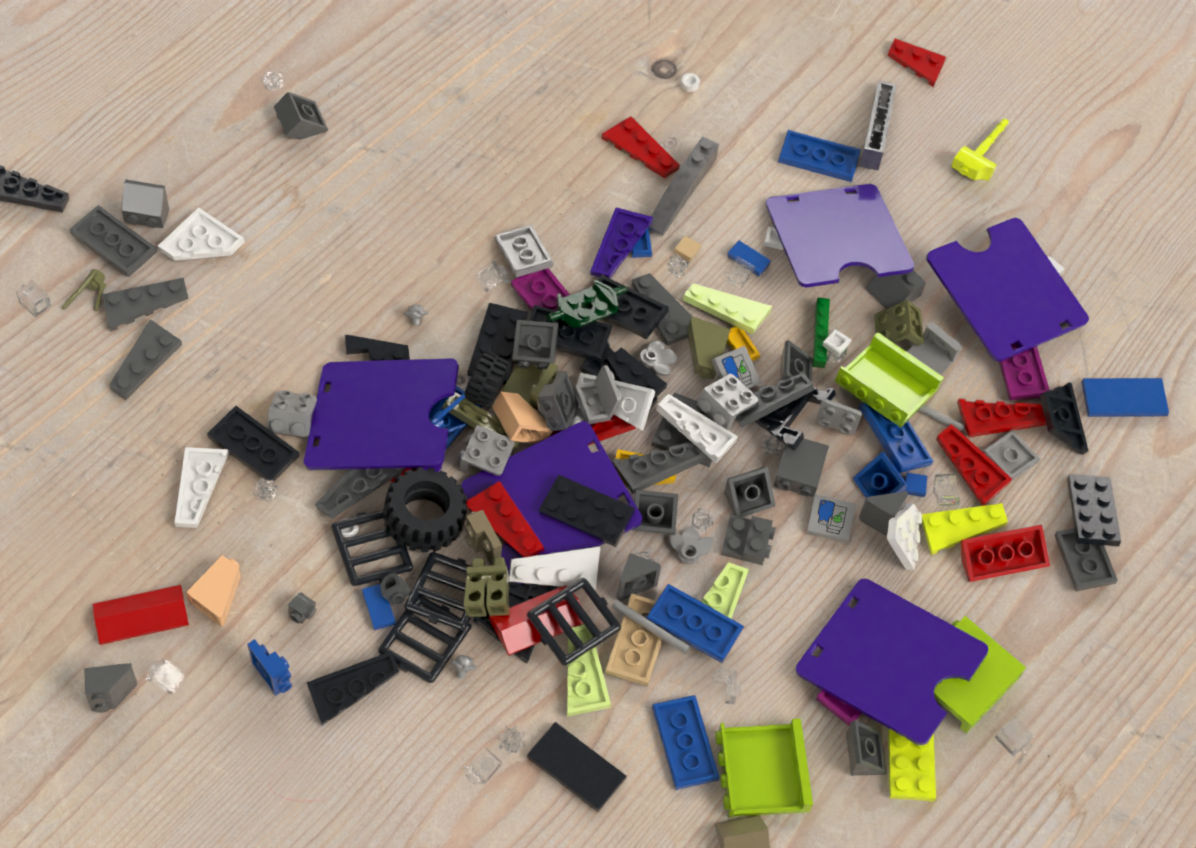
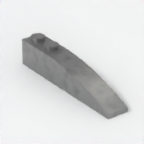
(878, 126)
(684, 184)

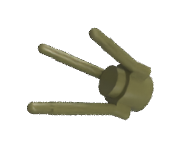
(93, 281)

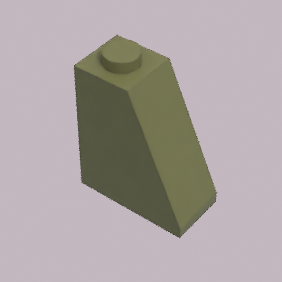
(706, 343)

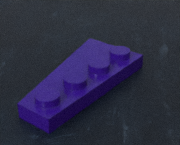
(620, 238)

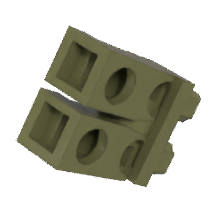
(487, 588)

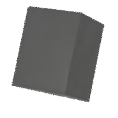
(795, 361)
(750, 492)
(881, 508)
(657, 511)
(637, 576)
(865, 750)

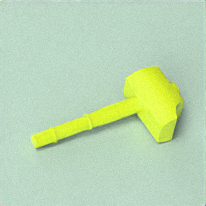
(973, 163)

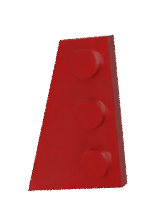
(922, 61)

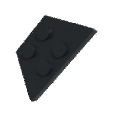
(1063, 417)

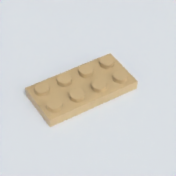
(635, 646)

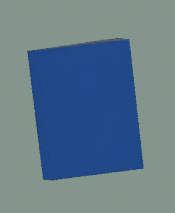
(879, 477)

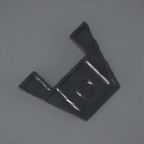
(377, 349)
(779, 421)
(517, 594)

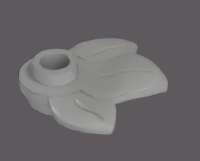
(658, 357)
(691, 543)

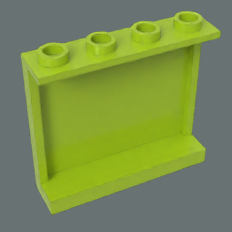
(889, 380)
(990, 682)
(764, 769)

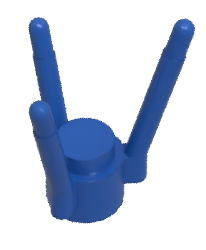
(436, 418)

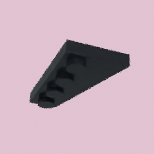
(349, 685)

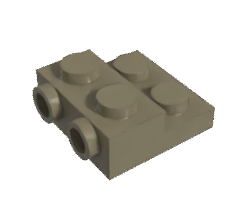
(482, 536)

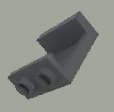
(801, 468)

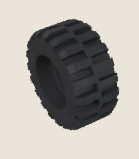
(428, 486)

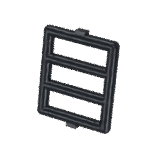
(349, 562)
(418, 589)
(567, 594)
(406, 665)

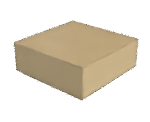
(687, 248)

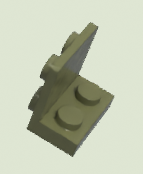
(900, 322)
(530, 382)

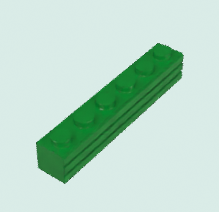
(820, 332)

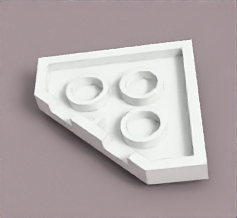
(200, 238)
(905, 534)

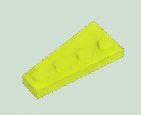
(950, 527)

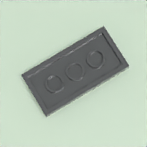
(113, 241)

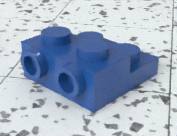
(271, 667)

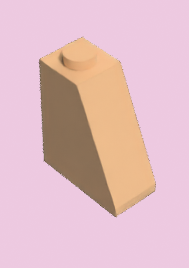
(520, 419)
(216, 589)

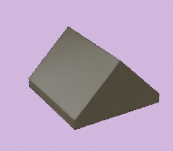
(743, 833)

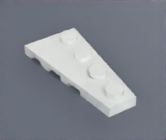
(634, 403)
(700, 430)
(198, 479)
(557, 568)

